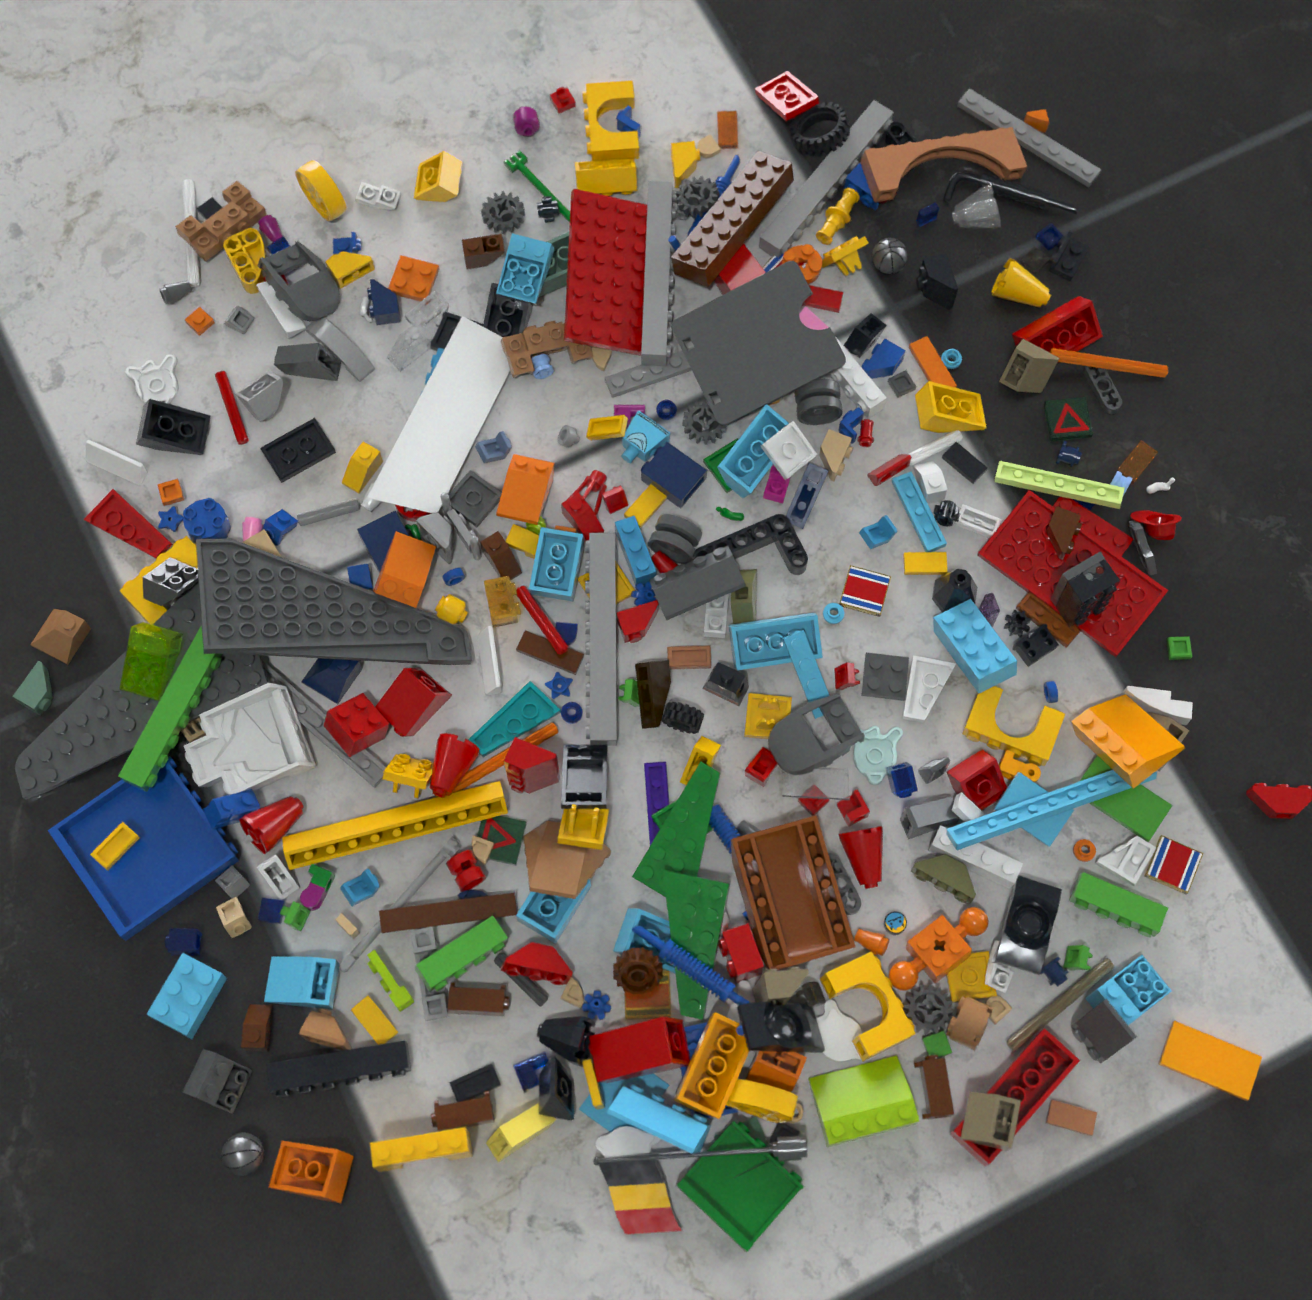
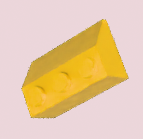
(606, 176)

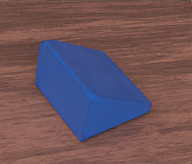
(360, 576)

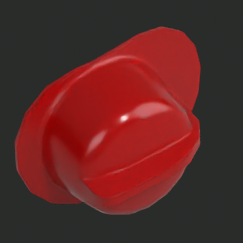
(1156, 524)

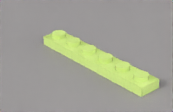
(1059, 484)

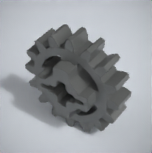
(697, 196)
(504, 214)
(694, 423)
(938, 1010)

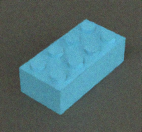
(762, 642)
(975, 646)

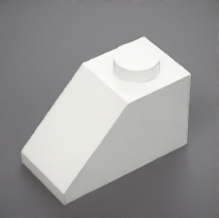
(931, 481)

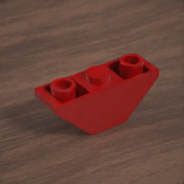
(1281, 800)
(538, 964)

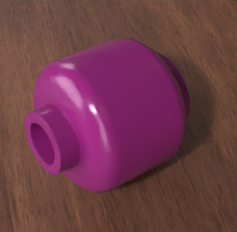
(526, 121)

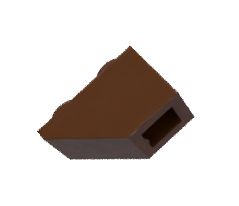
(482, 250)
(1061, 530)

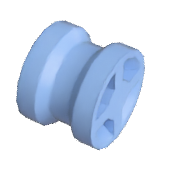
(542, 366)
(1121, 481)

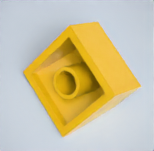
(438, 178)

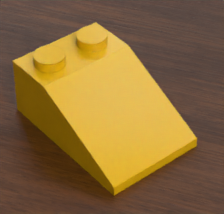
(949, 409)

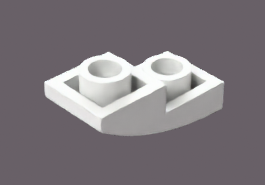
(376, 197)
(716, 617)
(997, 974)

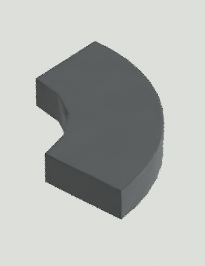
(1142, 546)

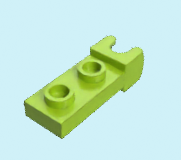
(399, 995)

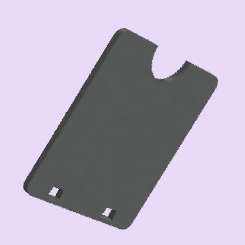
(755, 345)

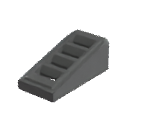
(934, 769)

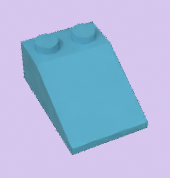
(628, 939)

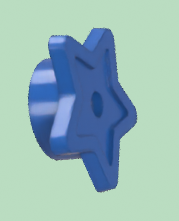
(174, 523)
(564, 682)

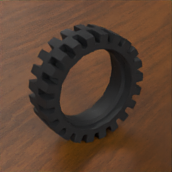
(824, 143)

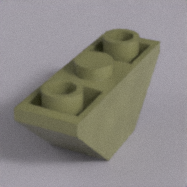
(745, 599)
(947, 875)

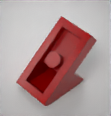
(761, 767)

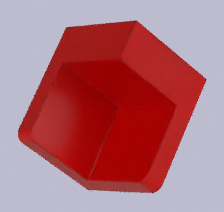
(853, 809)

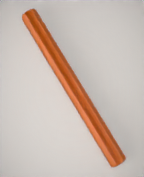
(1110, 363)
(498, 760)

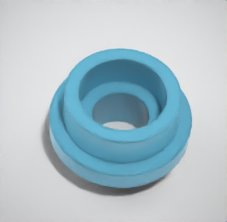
(951, 353)
(833, 619)

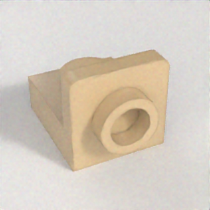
(233, 917)

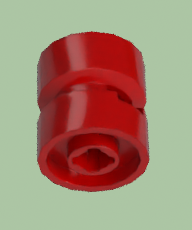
(467, 878)

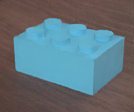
(556, 564)
(549, 913)
(187, 996)

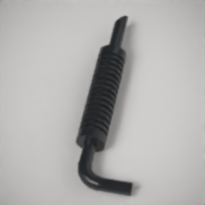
(1009, 190)

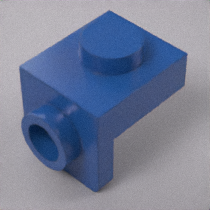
(625, 123)
(850, 421)
(279, 525)

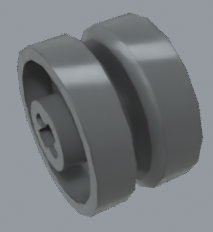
(818, 402)
(675, 538)

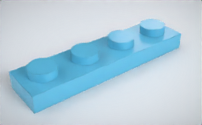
(919, 512)
(806, 668)

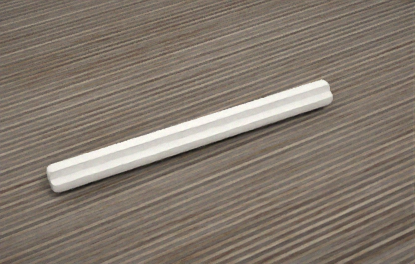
(192, 256)

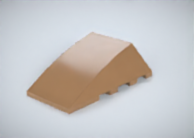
(559, 867)

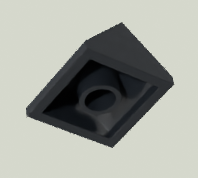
(556, 1091)

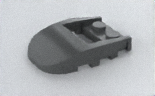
(308, 298)
(796, 746)

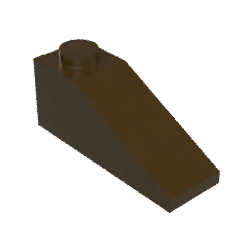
(653, 688)

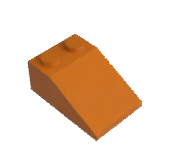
(525, 489)
(405, 569)
(311, 1171)

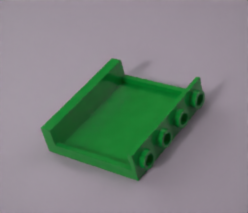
(744, 1203)

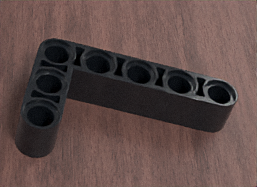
(753, 543)

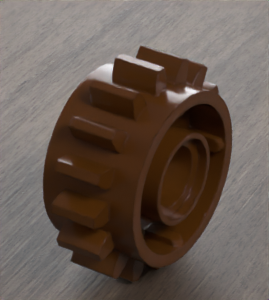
(637, 970)

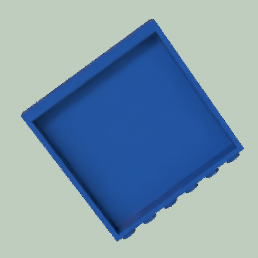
(167, 863)

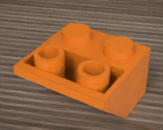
(776, 1069)

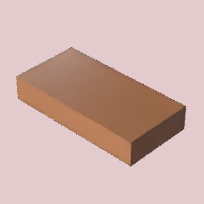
(689, 657)
(1071, 1117)

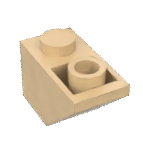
(833, 452)

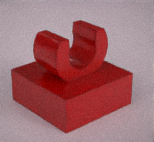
(562, 99)
(615, 499)
(845, 676)
(813, 805)

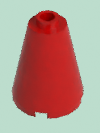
(451, 763)
(271, 822)
(865, 854)

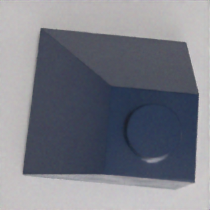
(332, 677)

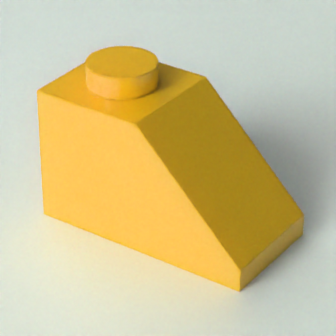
(684, 160)
(348, 267)
(362, 467)
(703, 751)

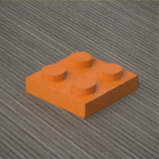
(413, 278)

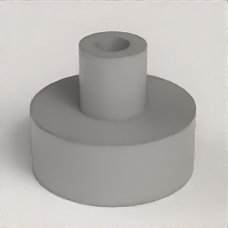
(567, 436)

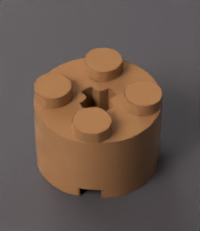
(970, 1023)

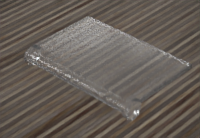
(819, 784)

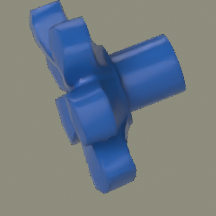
(643, 594)
(600, 1008)

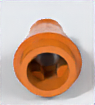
(872, 941)

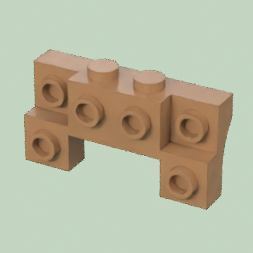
(236, 216)
(537, 341)

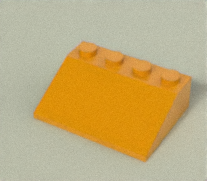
(1126, 738)

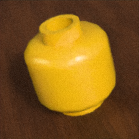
(451, 609)

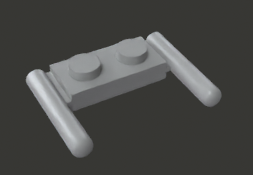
(468, 537)

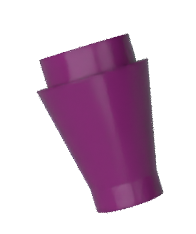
(270, 227)

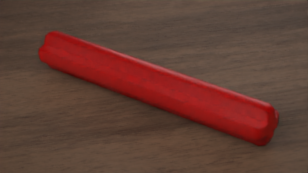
(231, 407)
(541, 620)

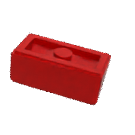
(889, 469)

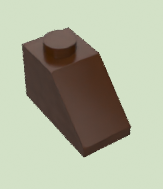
(500, 556)
(257, 1028)

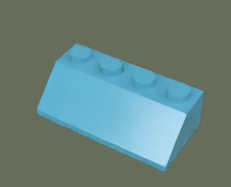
(746, 460)
(660, 1119)

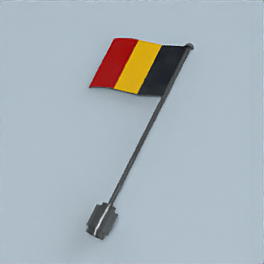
(641, 1192)

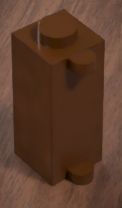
(477, 1001)
(935, 1087)
(463, 1113)

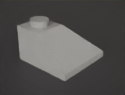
(262, 396)
(437, 532)

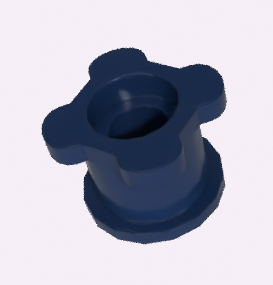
(1069, 455)
(1055, 972)

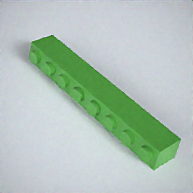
(170, 716)

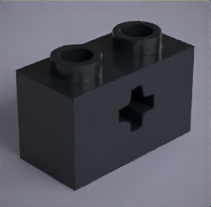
(865, 335)

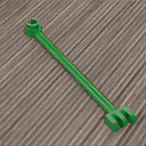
(519, 164)

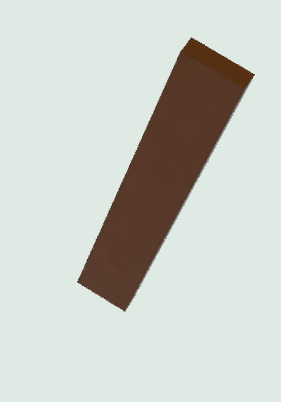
(447, 912)

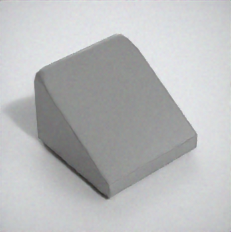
(239, 320)
(232, 882)

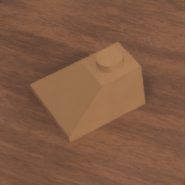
(61, 635)
(324, 1030)

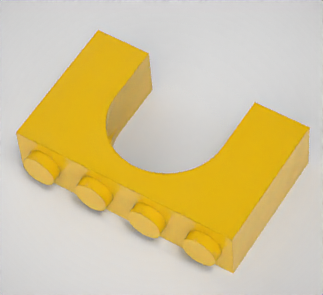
(600, 99)
(183, 551)
(1034, 747)
(867, 975)
(394, 1153)

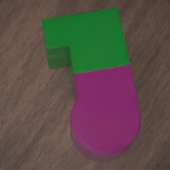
(317, 889)

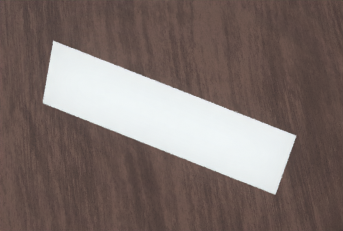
(444, 420)

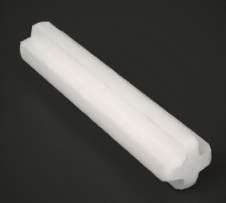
(935, 446)

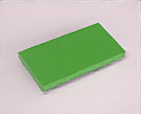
(1132, 808)

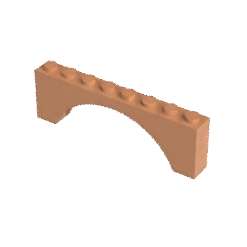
(993, 149)

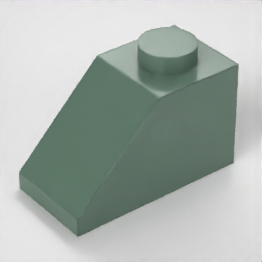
(35, 690)

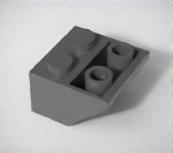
(168, 581)
(217, 1081)

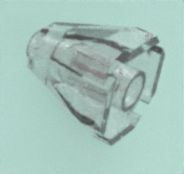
(978, 210)

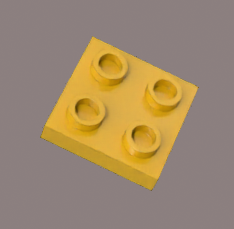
(845, 255)
(764, 713)
(409, 772)
(583, 827)

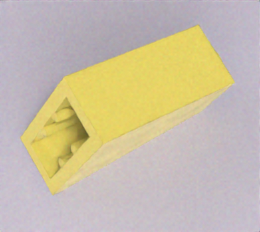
(518, 1132)

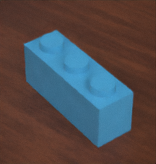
(635, 550)

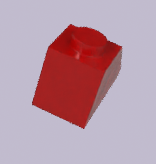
(581, 516)
(636, 621)

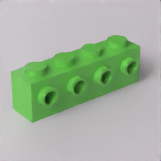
(1118, 904)
(461, 953)

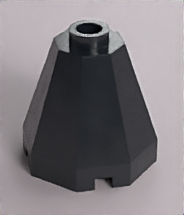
(953, 589)
(567, 1037)

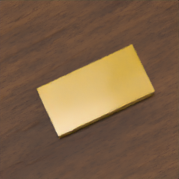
(607, 427)
(646, 505)
(925, 563)
(115, 846)
(593, 1085)

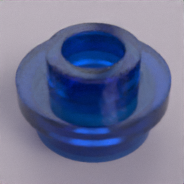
(666, 404)
(571, 719)

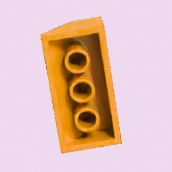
(713, 1067)

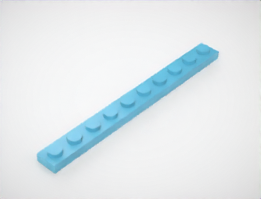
(1038, 809)

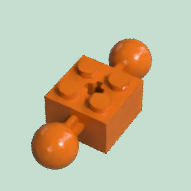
(935, 963)

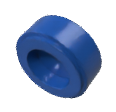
(453, 576)
(1051, 692)

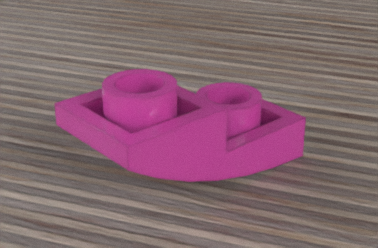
(776, 486)

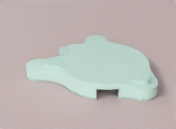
(876, 753)

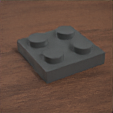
(474, 498)
(885, 676)

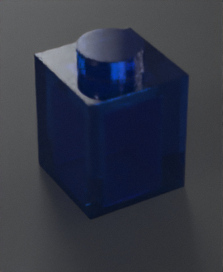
(901, 779)
(183, 941)

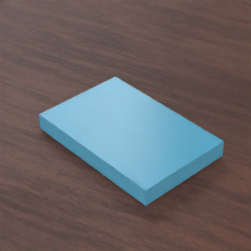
(1024, 789)

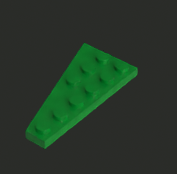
(683, 835)
(695, 923)

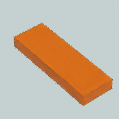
(931, 362)

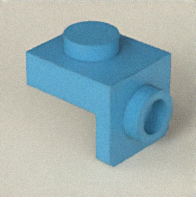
(878, 533)
(360, 888)

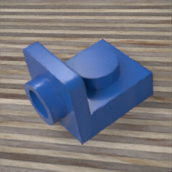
(349, 244)

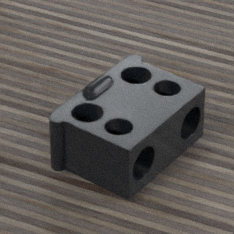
(1035, 645)

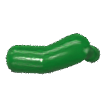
(735, 516)
(415, 531)

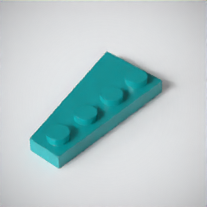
(518, 716)

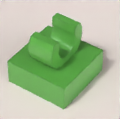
(630, 692)
(295, 915)
(1077, 957)

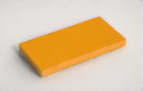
(1210, 1060)

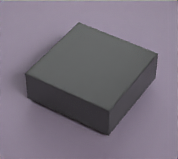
(901, 384)

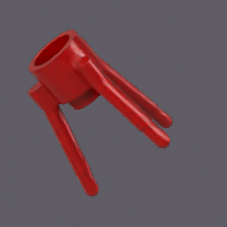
(594, 482)

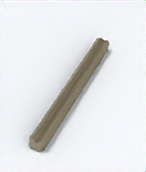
(1060, 1004)

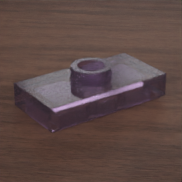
(989, 608)

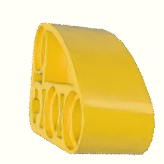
(242, 251)
(763, 1101)

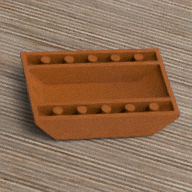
(791, 894)

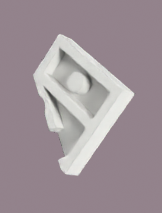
(1128, 859)

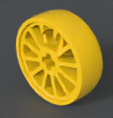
(320, 190)

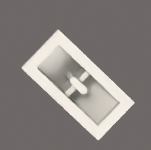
(278, 877)

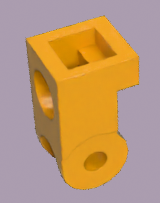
(1010, 767)

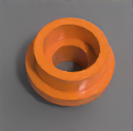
(1084, 857)

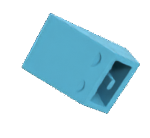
(525, 268)
(302, 981)
(1132, 990)

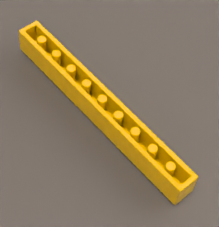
(394, 825)

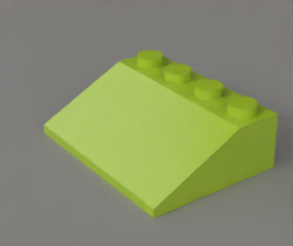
(863, 1101)

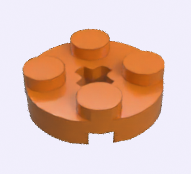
(807, 254)

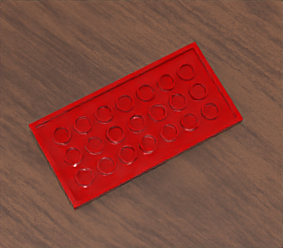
(605, 272)
(1027, 557)

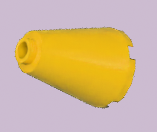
(1020, 286)

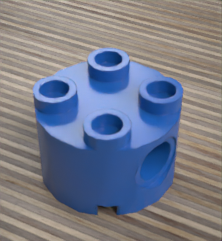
(206, 520)

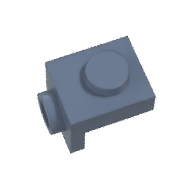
(494, 449)

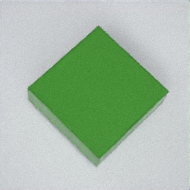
(1179, 648)
(937, 1044)

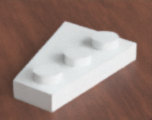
(924, 686)

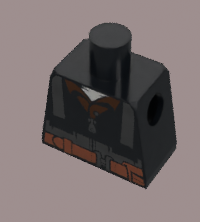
(727, 684)

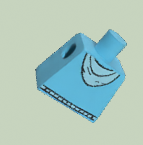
(643, 438)

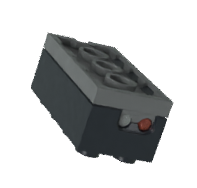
(1085, 590)

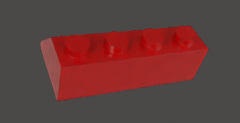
(1064, 328)
(530, 767)

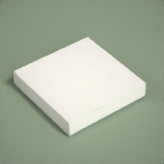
(788, 450)

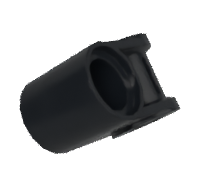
(903, 135)

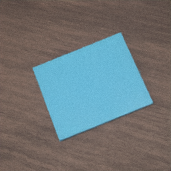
(609, 1091)

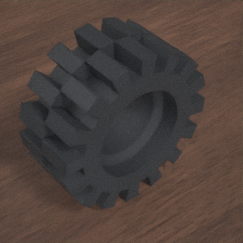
(682, 717)

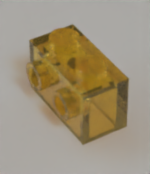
(501, 601)

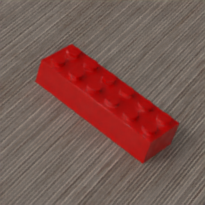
(1027, 1079)

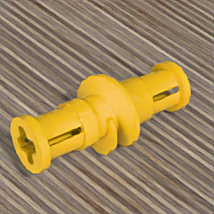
(837, 216)

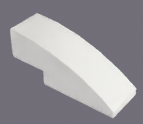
(1160, 703)

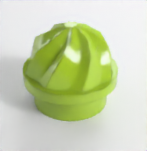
(536, 528)

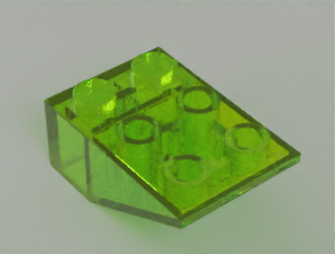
(149, 660)

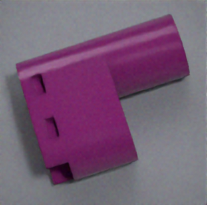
(629, 411)

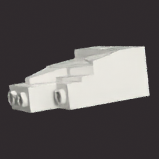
(250, 742)

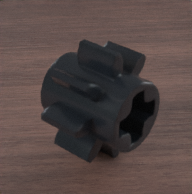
(548, 209)
(946, 513)
(1014, 628)

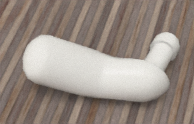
(364, 308)
(1160, 486)

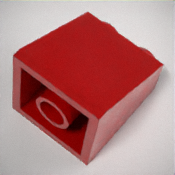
(412, 701)

